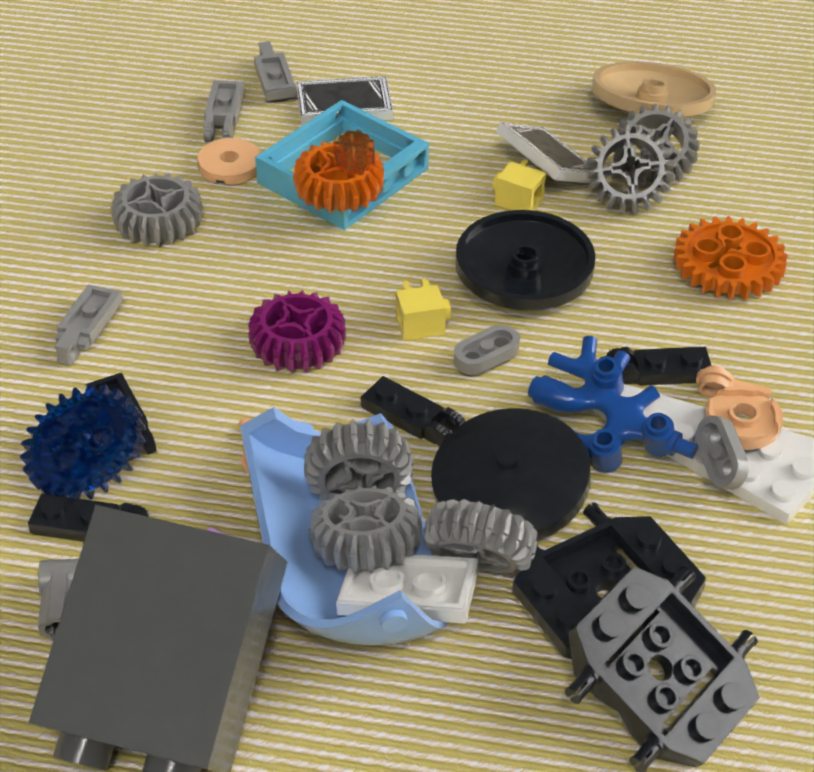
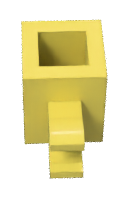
(519, 187)
(421, 311)

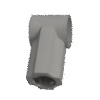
(54, 585)

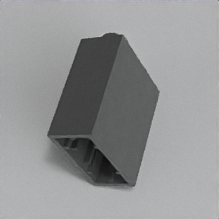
(158, 644)

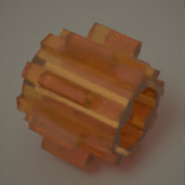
(354, 152)

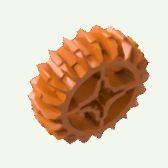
(327, 187)

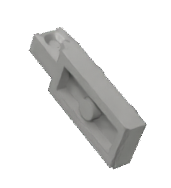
(274, 73)
(85, 321)

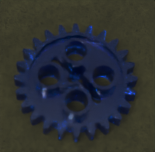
(83, 442)

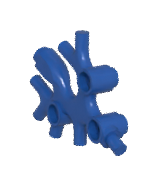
(603, 393)

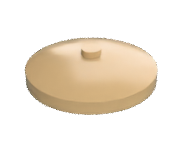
(645, 83)

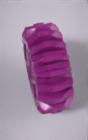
(297, 331)

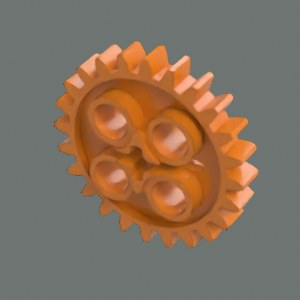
(730, 257)

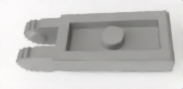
(223, 108)

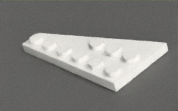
(778, 474)

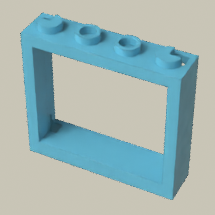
(407, 160)

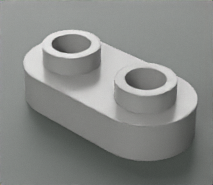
(486, 349)
(722, 452)

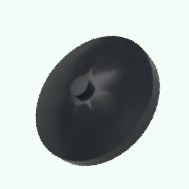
(525, 260)
(516, 463)

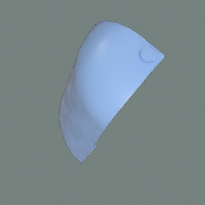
(284, 506)

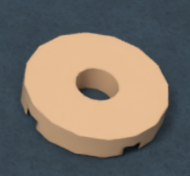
(214, 156)
(765, 415)

